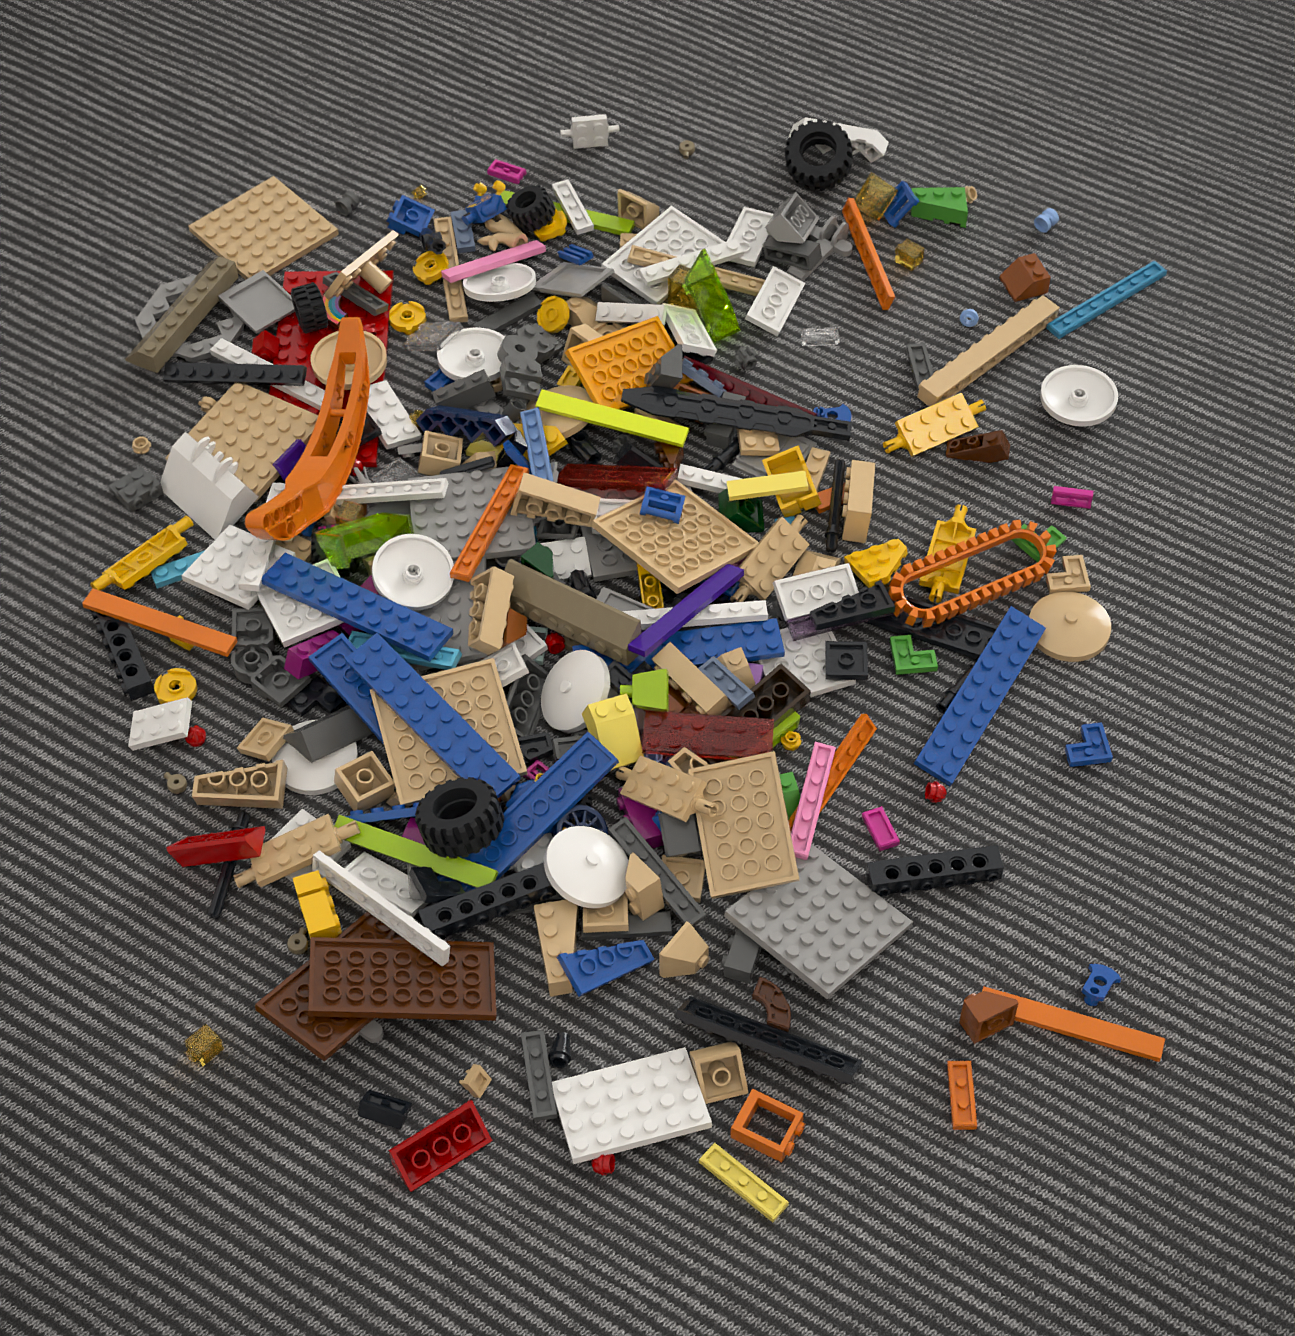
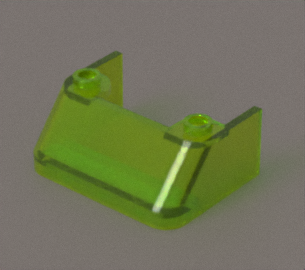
(361, 536)

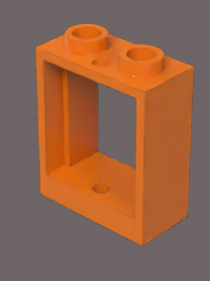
(759, 1143)

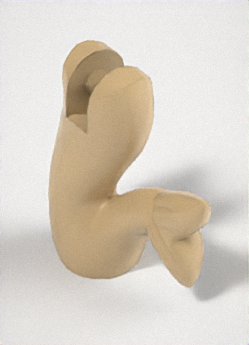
(504, 233)

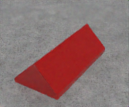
(218, 847)
(439, 1146)

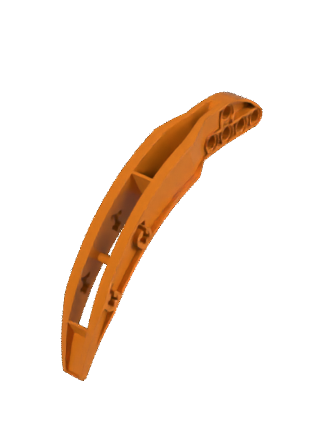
(321, 470)

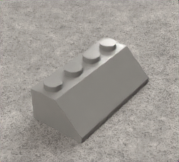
(792, 221)

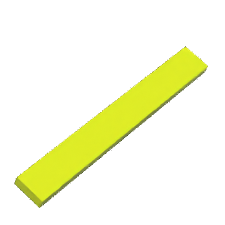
(612, 418)

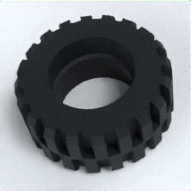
(814, 134)
(459, 817)

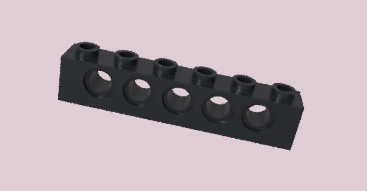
(125, 655)
(943, 863)
(495, 893)

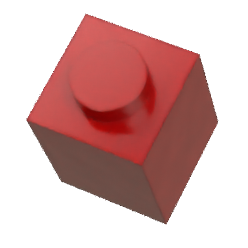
(265, 346)

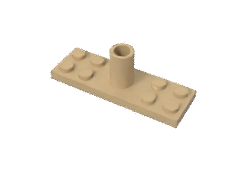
(366, 268)

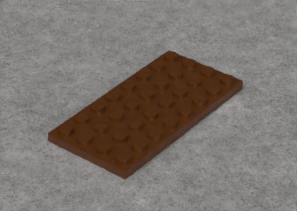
(400, 980)
(288, 1002)

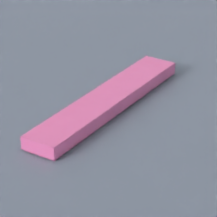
(493, 261)
(811, 799)

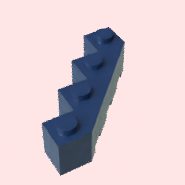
(472, 423)

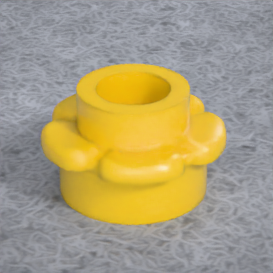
(791, 745)

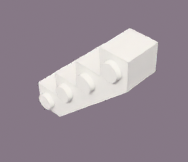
(863, 140)

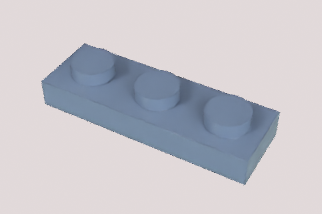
(462, 232)
(702, 379)
(727, 682)

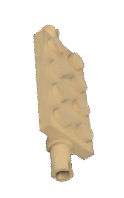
(771, 559)
(665, 789)
(296, 850)

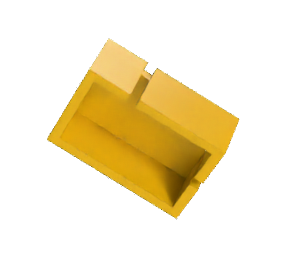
(787, 462)
(317, 905)

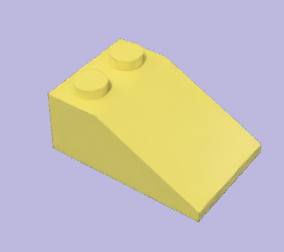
(615, 727)

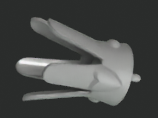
(362, 478)

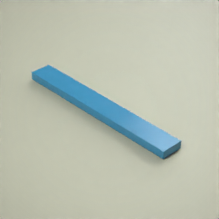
(1106, 299)

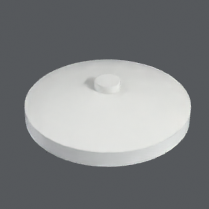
(501, 283)
(471, 352)
(1079, 395)
(413, 571)
(571, 686)
(313, 777)
(586, 867)

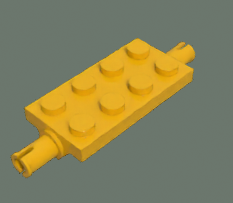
(935, 425)
(944, 536)
(145, 557)

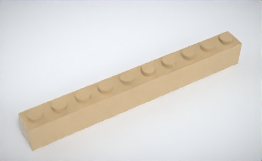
(988, 351)

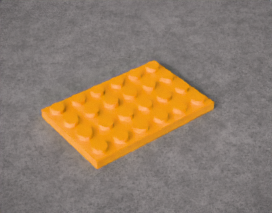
(620, 360)

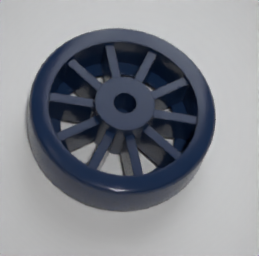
(585, 813)

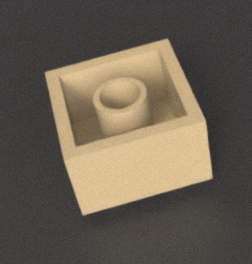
(364, 782)

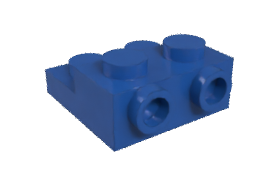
(409, 216)

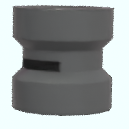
(347, 203)

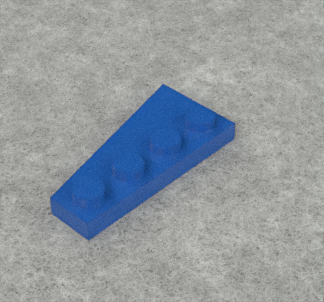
(379, 814)
(602, 965)

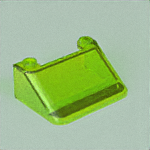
(711, 298)

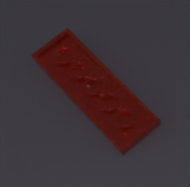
(616, 477)
(706, 735)

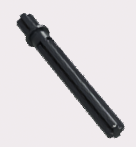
(832, 533)
(226, 873)

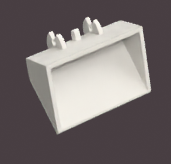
(205, 485)

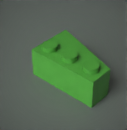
(941, 204)

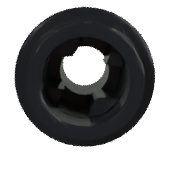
(560, 1051)

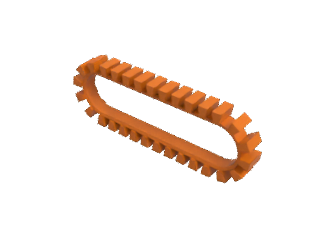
(982, 594)

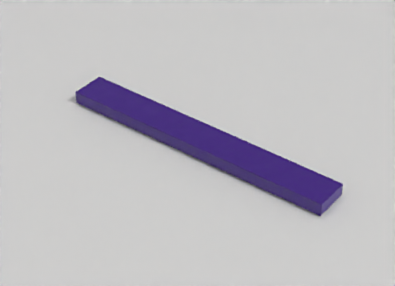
(685, 610)

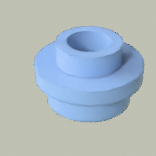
(971, 314)

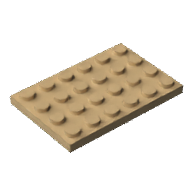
(750, 836)

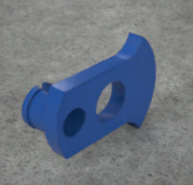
(842, 412)
(1094, 992)

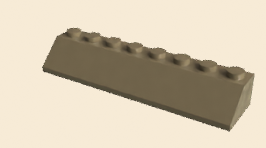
(184, 315)
(573, 613)

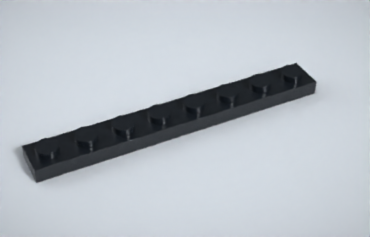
(234, 373)

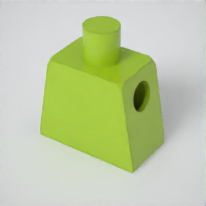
(649, 690)

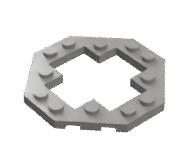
(158, 304)

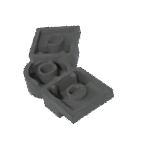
(522, 358)
(254, 661)

